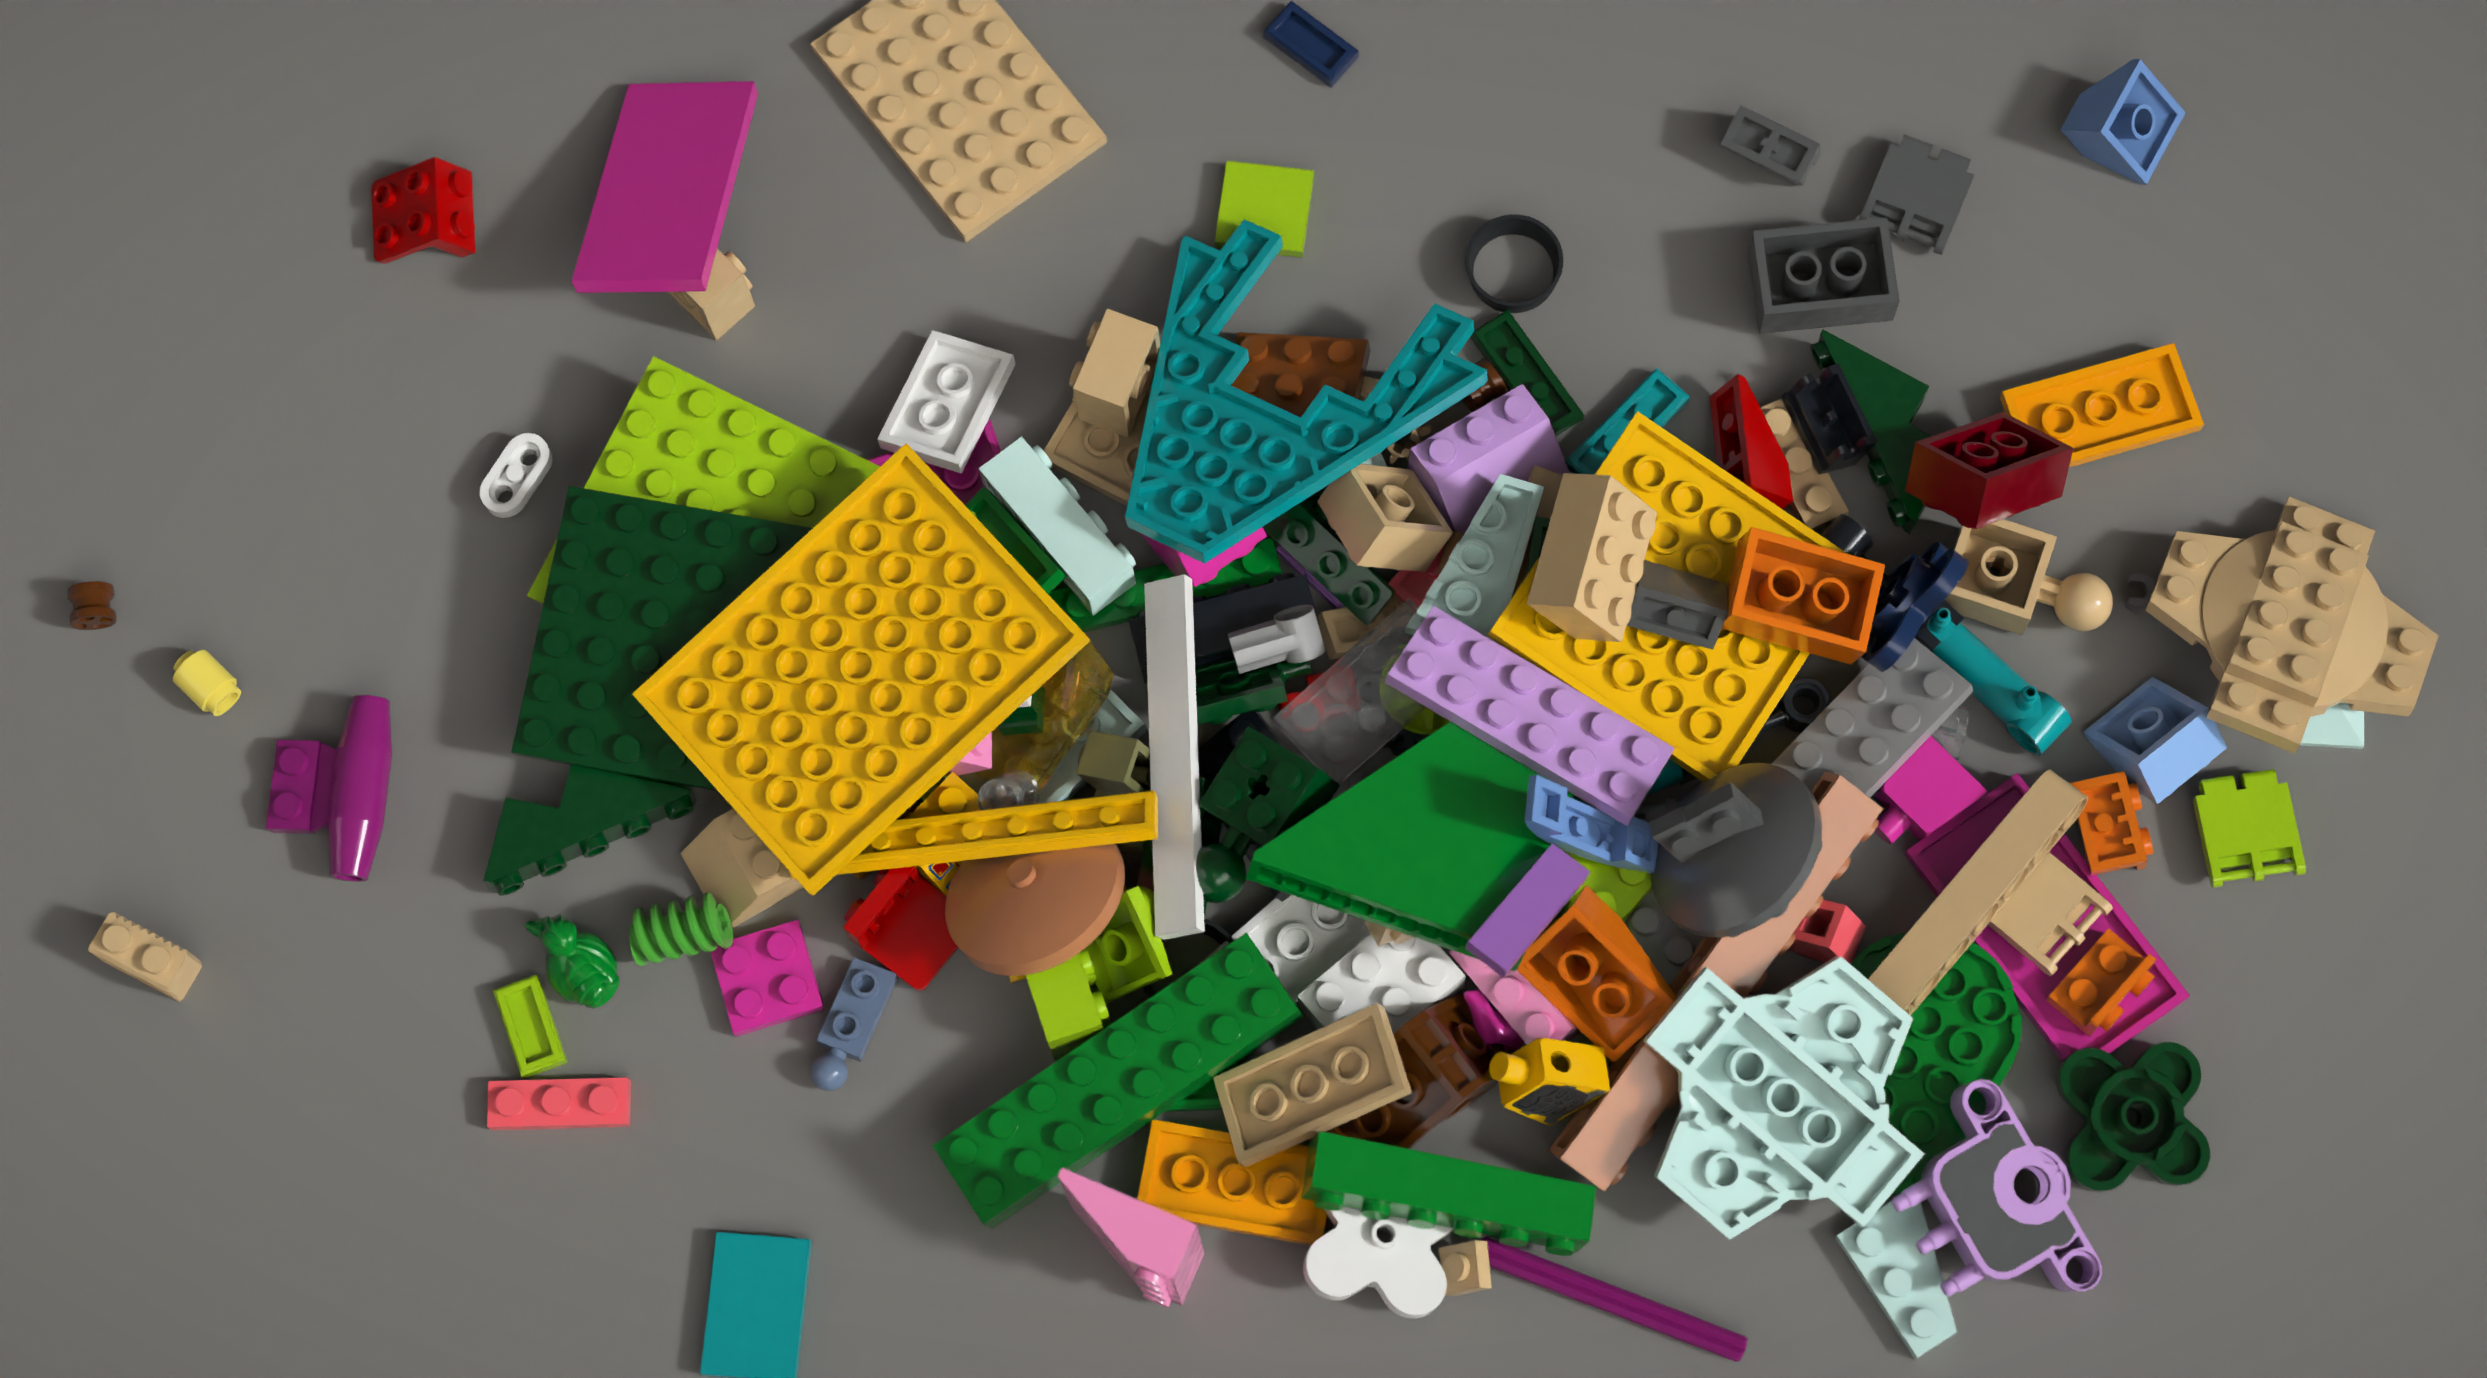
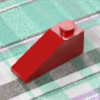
(1747, 444)

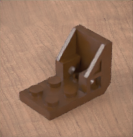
(1445, 1070)

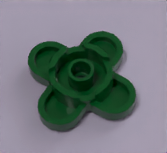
(2157, 1091)

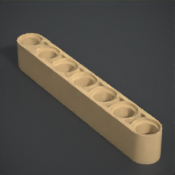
(1979, 891)

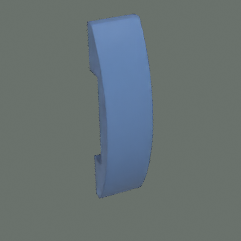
(1586, 829)

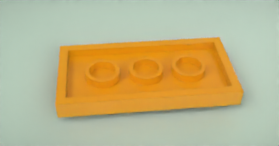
(2111, 404)
(1200, 1180)

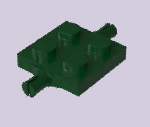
(1226, 693)

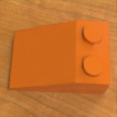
(1597, 974)

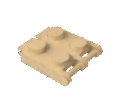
(2046, 911)

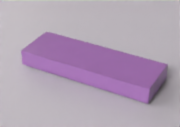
(1527, 910)

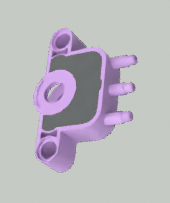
(1983, 1216)

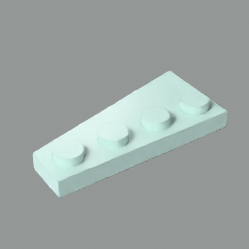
(1487, 559)

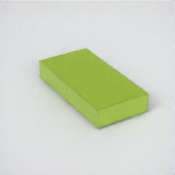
(530, 1026)

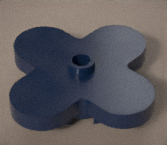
(1908, 599)

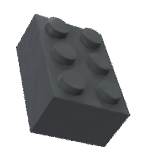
(1823, 275)

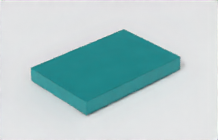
(756, 1306)

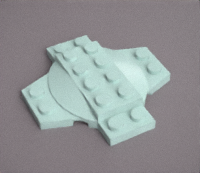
(1783, 1097)

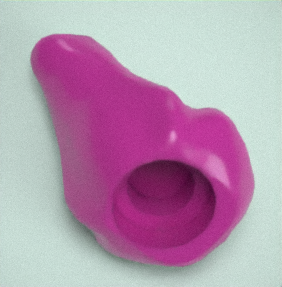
(1490, 1023)

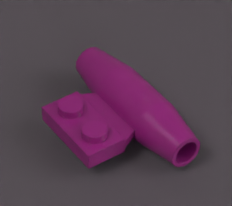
(337, 788)

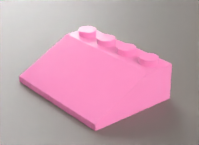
(1148, 1243)

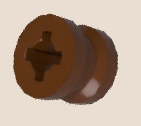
(1491, 390)
(91, 605)

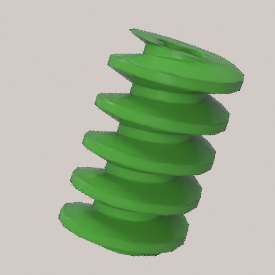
(679, 930)

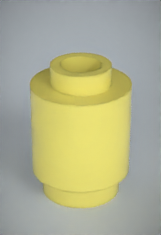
(206, 682)

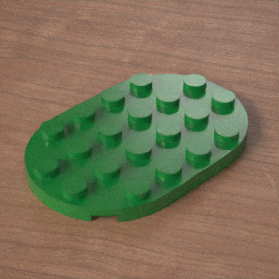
(1956, 1036)

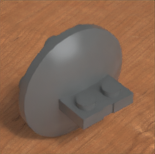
(1736, 850)

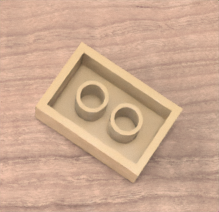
(1592, 557)

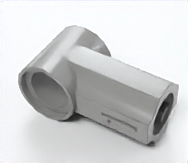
(1289, 637)

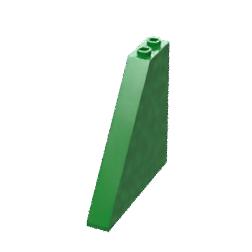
(1416, 843)

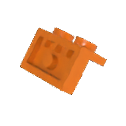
(2111, 825)
(2100, 982)

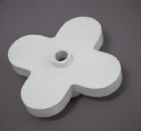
(1400, 1270)

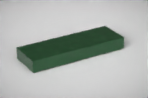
(1519, 362)

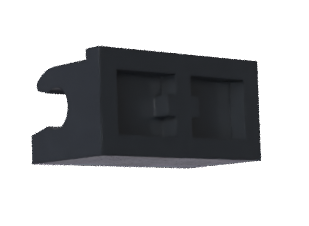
(1829, 420)

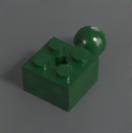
(1259, 797)

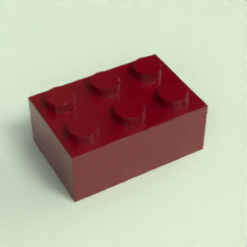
(1988, 470)

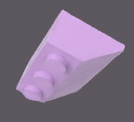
(1469, 455)

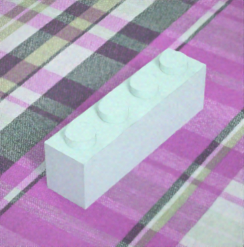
(1057, 522)

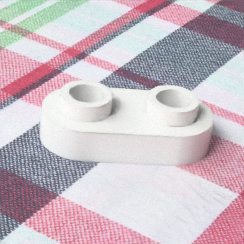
(514, 476)

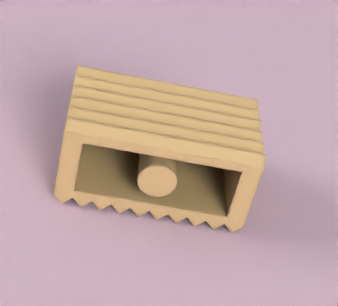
(145, 956)

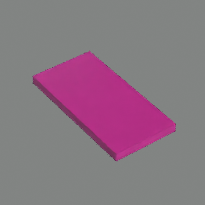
(665, 187)
(1952, 845)

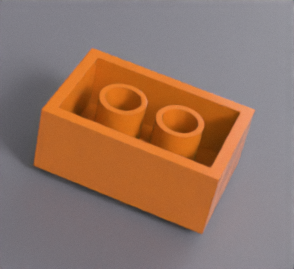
(1802, 595)

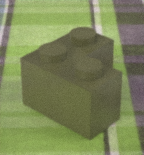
(1116, 767)

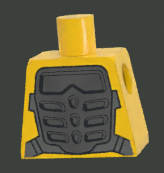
(1550, 1078)

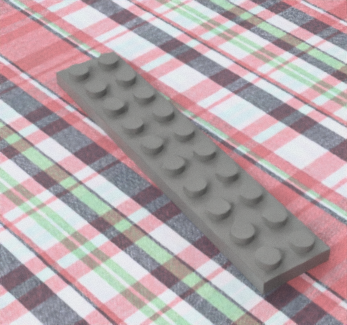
(1857, 736)

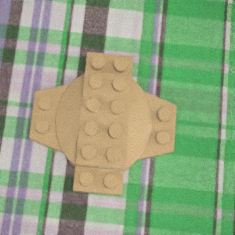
(2292, 624)

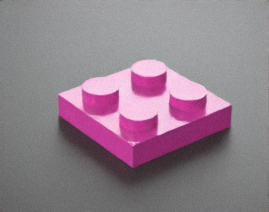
(767, 978)

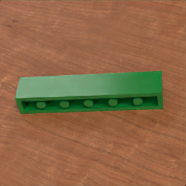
(1448, 1193)

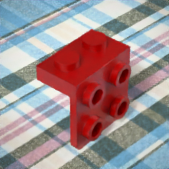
(423, 209)
(903, 926)

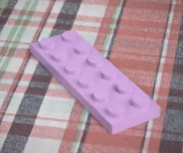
(1529, 715)

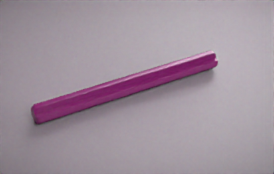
(1616, 1300)

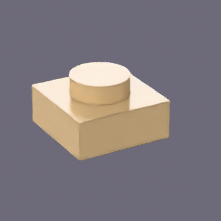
(1466, 1267)

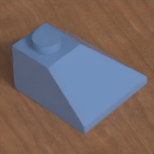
(2125, 121)

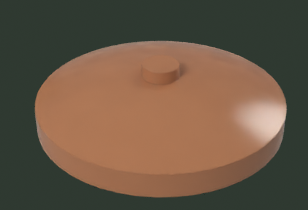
(1033, 907)

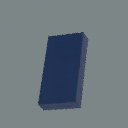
(1311, 44)

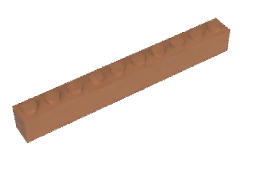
(1643, 1082)

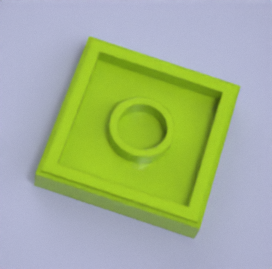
(1269, 198)

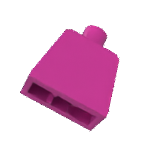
(1925, 793)

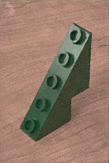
(1889, 405)
(592, 813)

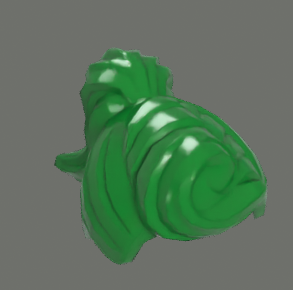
(577, 962)

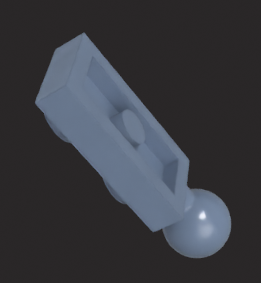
(851, 1021)

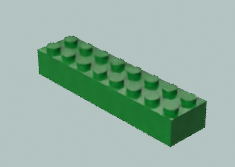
(1117, 1081)

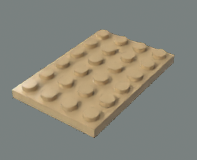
(960, 102)

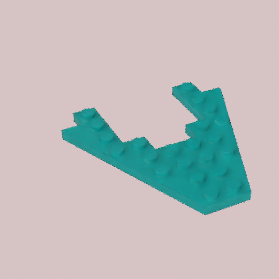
(1230, 463)

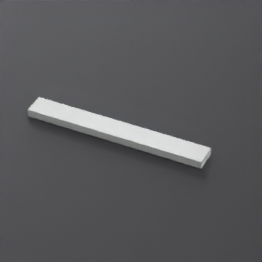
(1174, 755)

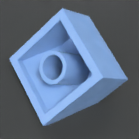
(2157, 738)

